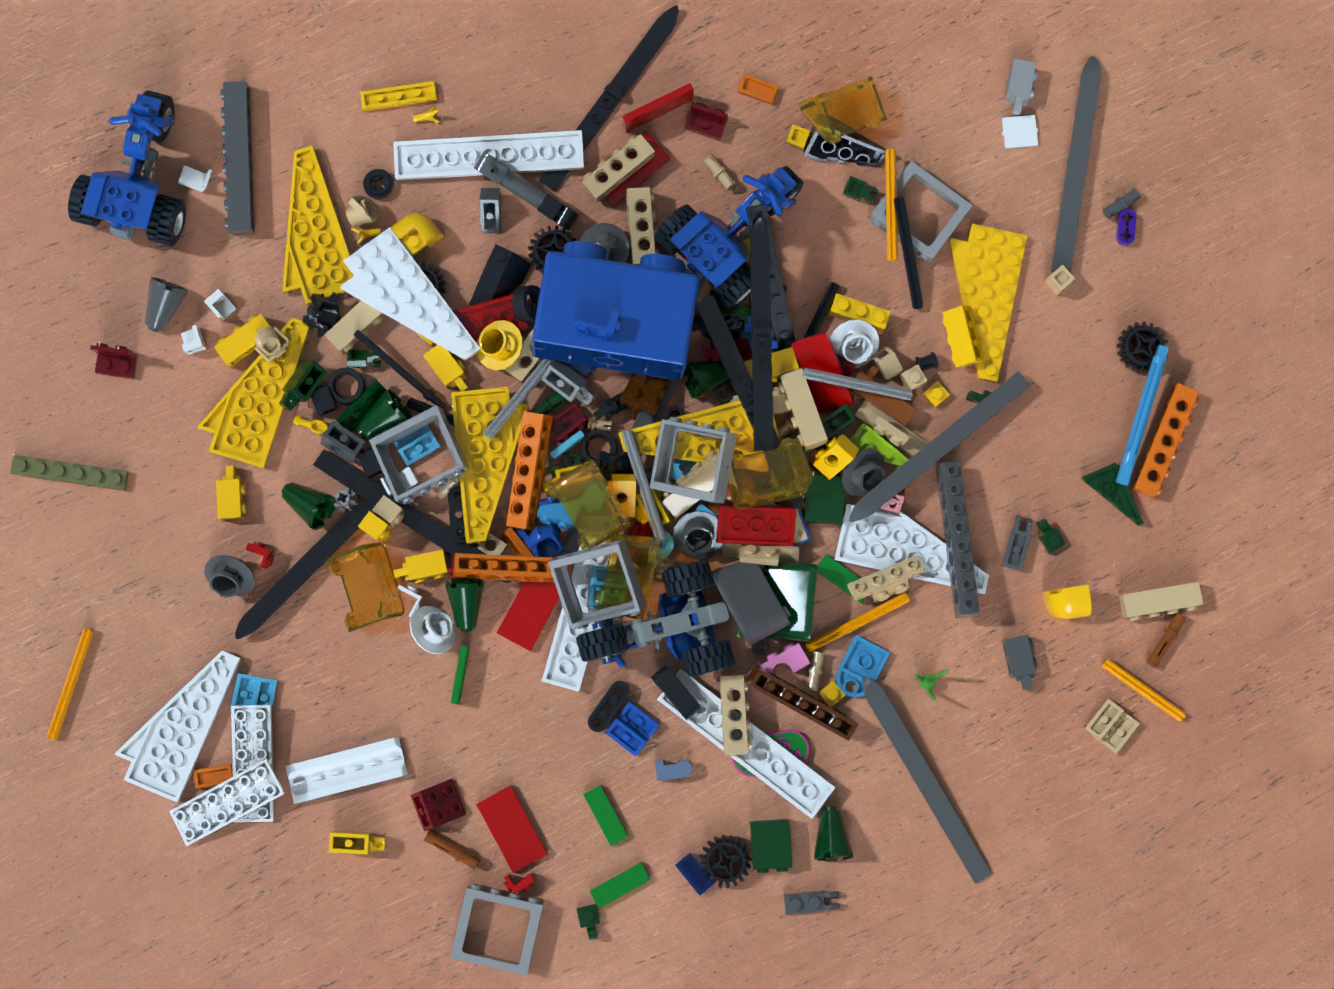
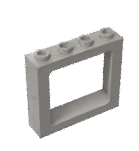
(924, 252)
(380, 446)
(665, 456)
(568, 595)
(495, 895)

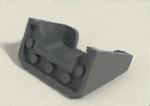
(750, 600)

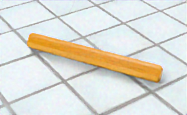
(1144, 690)

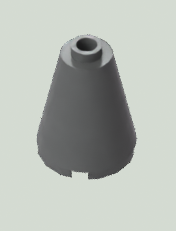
(162, 303)

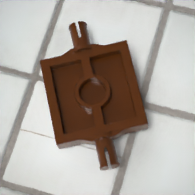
(644, 394)

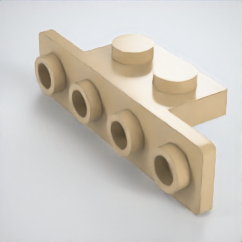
(889, 428)
(761, 553)
(887, 581)

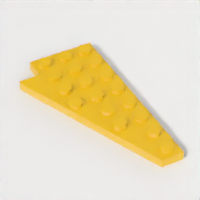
(314, 234)
(987, 281)
(250, 411)
(697, 446)
(486, 458)

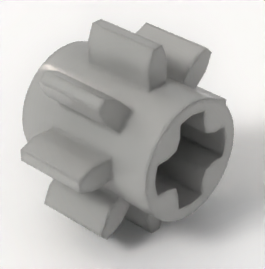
(340, 499)

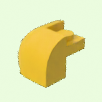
(417, 232)
(1068, 602)

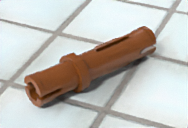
(1169, 634)
(452, 849)

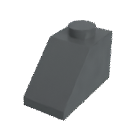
(490, 209)

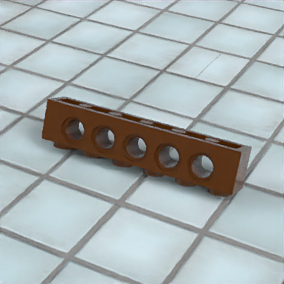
(802, 702)

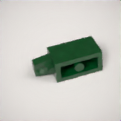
(302, 384)

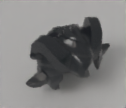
(322, 313)

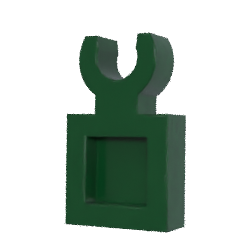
(857, 188)

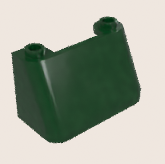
(795, 589)

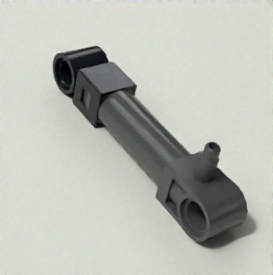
(525, 190)

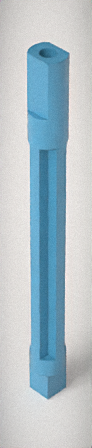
(1142, 416)

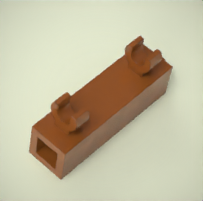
(891, 406)

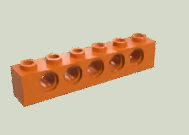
(1189, 399)
(534, 479)
(503, 567)

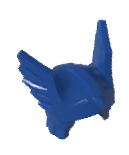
(543, 540)

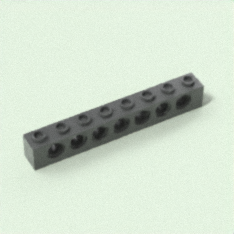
(957, 540)

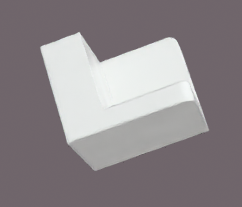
(220, 305)
(193, 340)

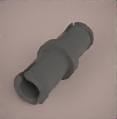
(1121, 203)

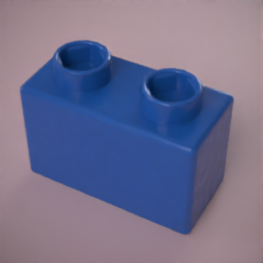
(652, 299)

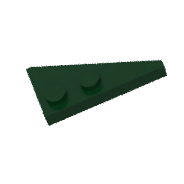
(1118, 495)

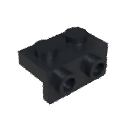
(613, 464)

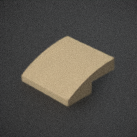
(1112, 726)

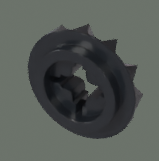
(377, 175)

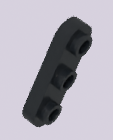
(456, 524)
(604, 714)

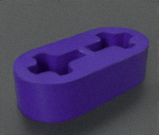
(1130, 227)

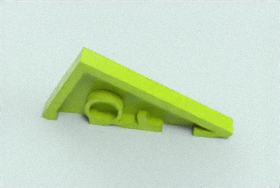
(867, 438)

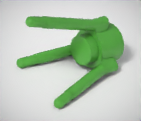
(928, 682)

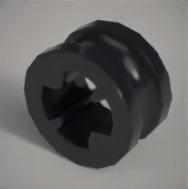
(720, 390)
(766, 644)

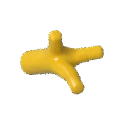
(427, 116)
(366, 233)

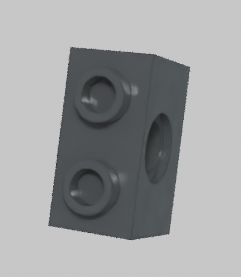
(342, 442)

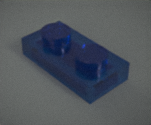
(692, 872)

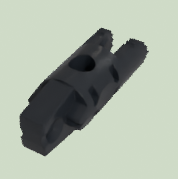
(608, 407)

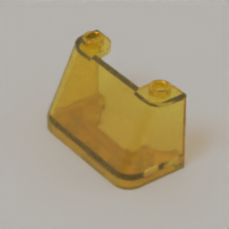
(844, 110)
(769, 475)
(589, 504)
(644, 555)
(368, 585)

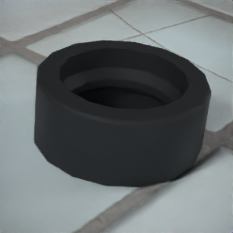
(519, 302)
(339, 373)
(594, 434)

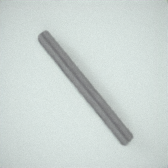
(858, 384)
(517, 399)
(643, 484)

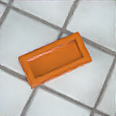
(758, 89)
(515, 543)
(212, 775)

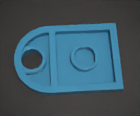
(859, 661)

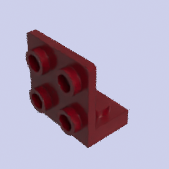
(114, 361)
(438, 804)

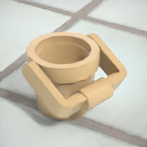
(361, 211)
(268, 342)

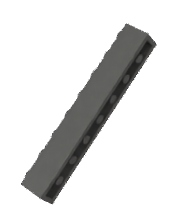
(238, 158)

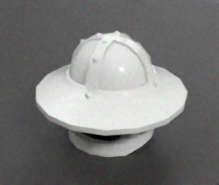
(855, 341)
(432, 629)

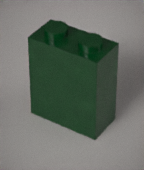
(824, 500)
(770, 845)

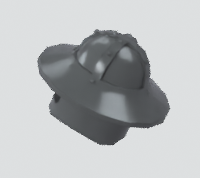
(611, 238)
(864, 472)
(696, 535)
(229, 576)

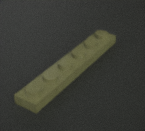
(69, 472)

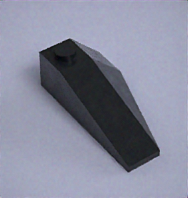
(852, 148)
(500, 276)

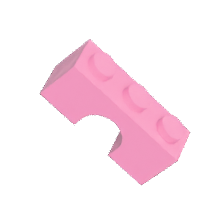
(792, 656)

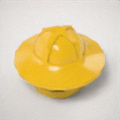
(499, 345)

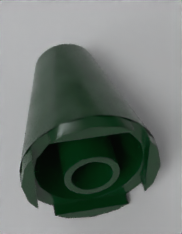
(704, 377)
(383, 415)
(309, 504)
(465, 601)
(832, 837)

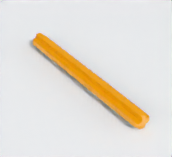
(891, 193)
(857, 622)
(70, 684)

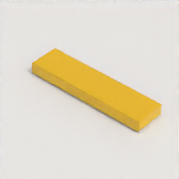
(398, 96)

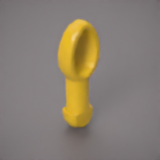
(315, 426)

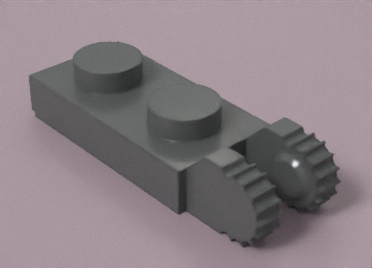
(1017, 545)
(809, 902)

